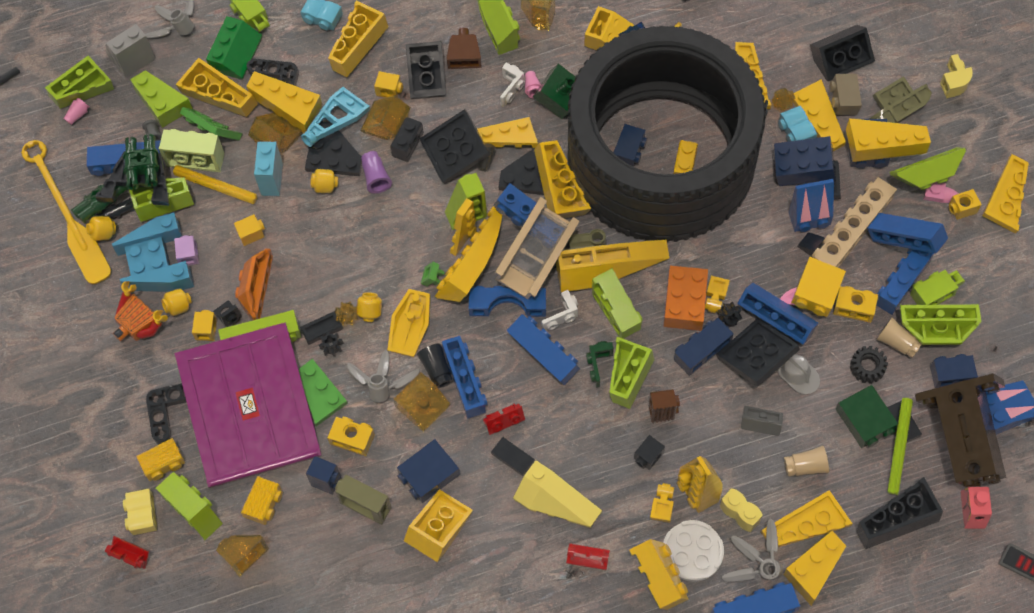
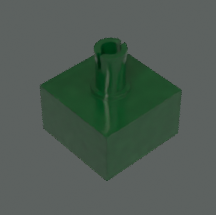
(555, 90)

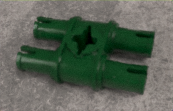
(140, 162)
(90, 206)

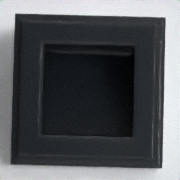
(811, 243)

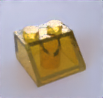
(539, 12)
(385, 117)
(274, 129)
(421, 402)
(241, 551)

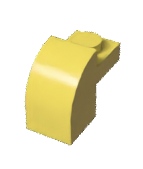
(957, 79)

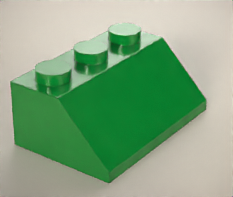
(234, 48)

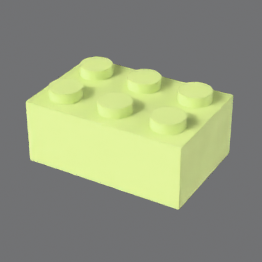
(192, 150)

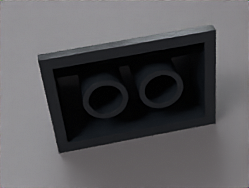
(843, 52)

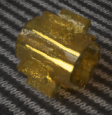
(783, 98)
(346, 318)

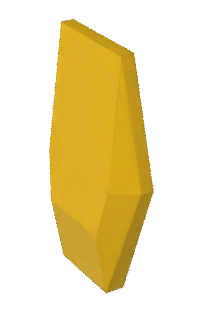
(409, 323)

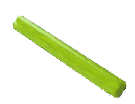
(900, 446)

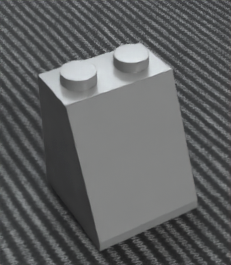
(130, 51)

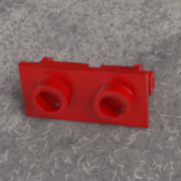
(511, 415)
(128, 552)
(587, 556)

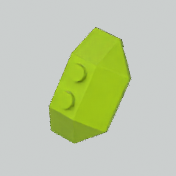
(931, 169)
(941, 322)

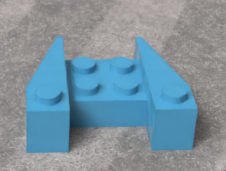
(149, 258)

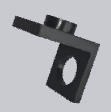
(230, 316)

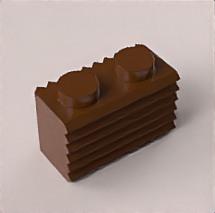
(663, 405)

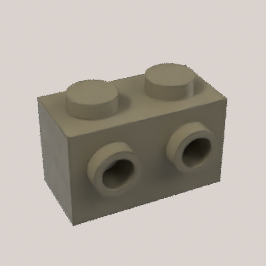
(845, 94)

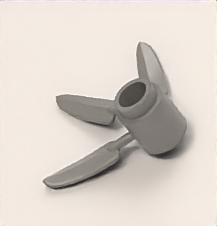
(178, 18)
(377, 382)
(753, 554)

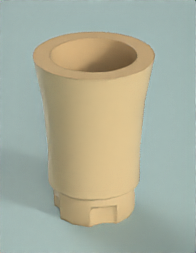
(899, 338)
(807, 462)

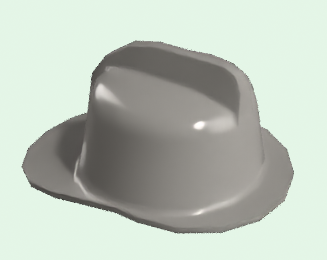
(800, 375)

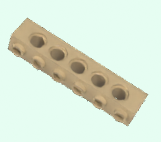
(883, 194)

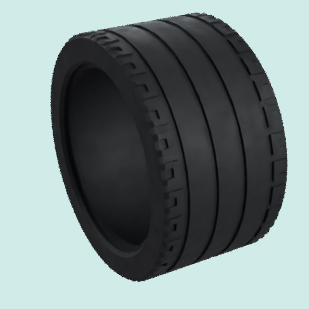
(675, 66)

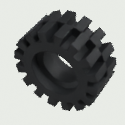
(865, 375)

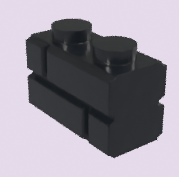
(406, 139)

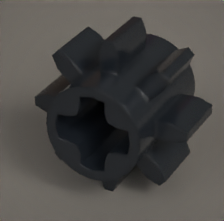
(730, 314)
(331, 338)

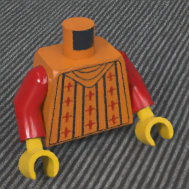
(135, 316)

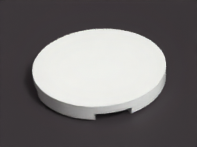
(695, 550)

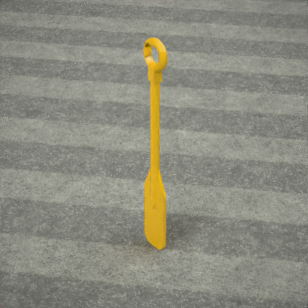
(80, 243)

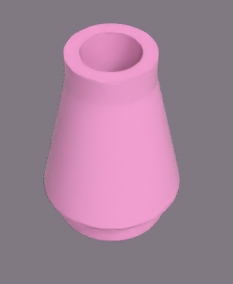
(531, 83)
(76, 111)

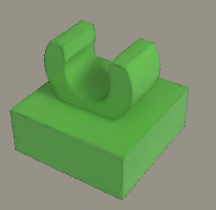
(430, 274)

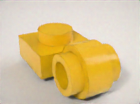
(717, 290)
(663, 507)

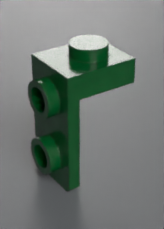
(599, 350)

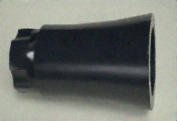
(435, 364)

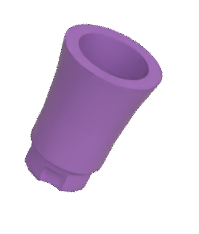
(375, 173)

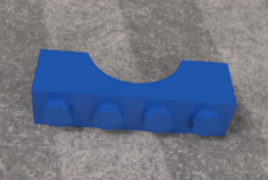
(484, 300)

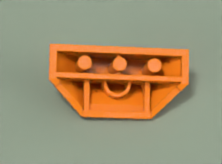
(254, 283)

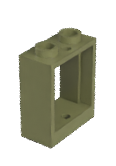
(363, 499)

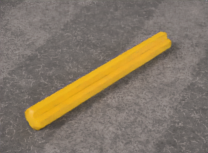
(215, 184)

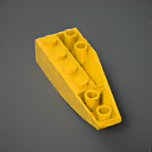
(474, 258)
(581, 265)
(700, 484)

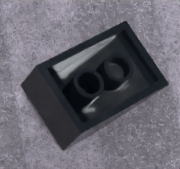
(426, 69)

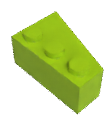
(629, 371)

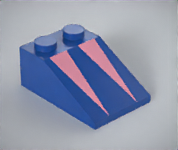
(812, 205)
(1011, 406)

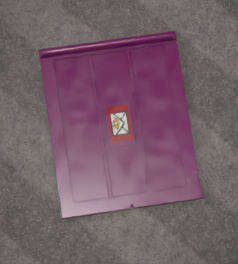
(247, 405)

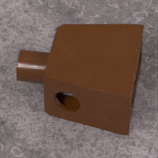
(463, 51)

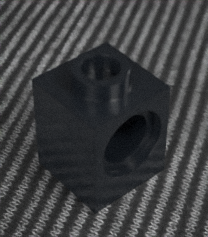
(649, 453)

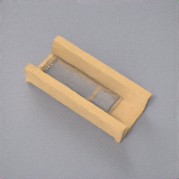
(535, 250)

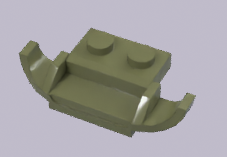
(900, 100)

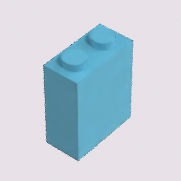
(268, 168)

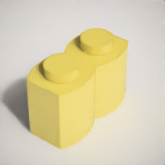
(140, 512)
(745, 513)

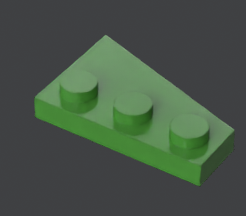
(207, 124)
(320, 392)

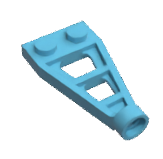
(347, 102)

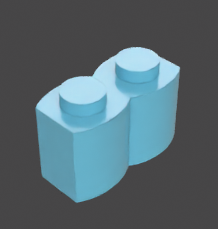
(322, 13)
(796, 125)

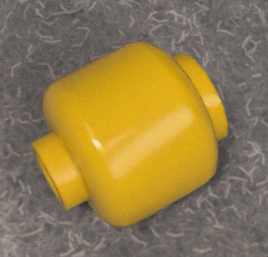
(323, 181)
(101, 228)
(176, 302)
(369, 306)

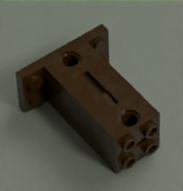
(969, 428)

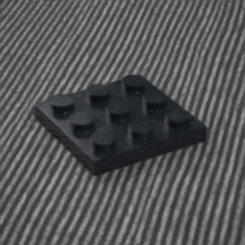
(454, 146)
(758, 352)

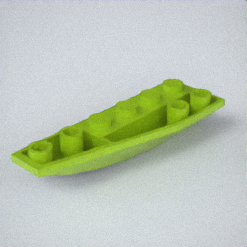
(499, 25)

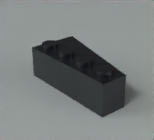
(901, 515)

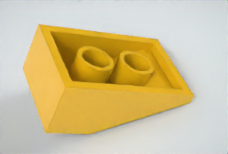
(437, 525)

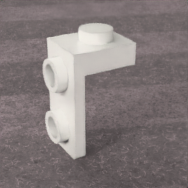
(515, 76)
(570, 314)

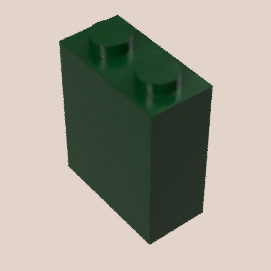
(867, 417)

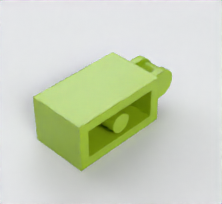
(250, 12)
(936, 288)

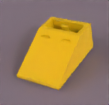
(604, 27)

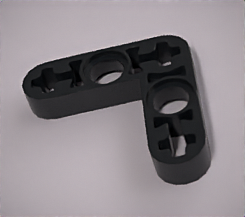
(281, 73)
(161, 407)

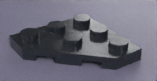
(334, 154)
(523, 175)

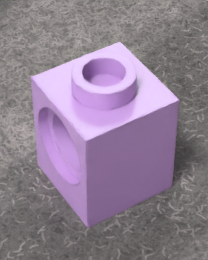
(186, 250)

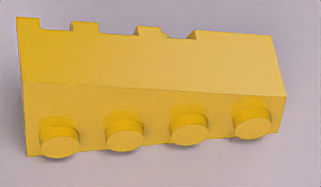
(357, 38)
(214, 88)
(286, 100)
(885, 140)
(559, 182)

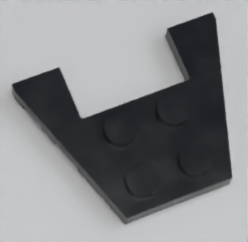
(118, 178)

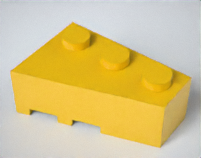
(814, 567)
(661, 573)

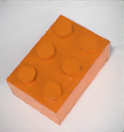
(686, 298)

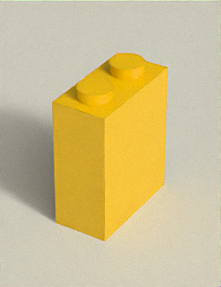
(818, 287)

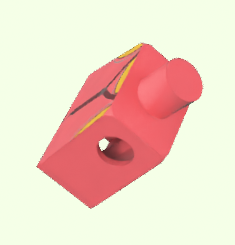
(976, 504)

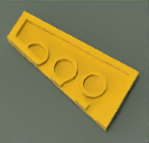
(811, 520)

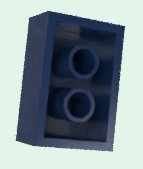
(804, 161)

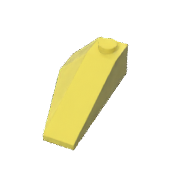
(548, 493)

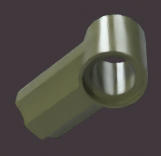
(587, 239)

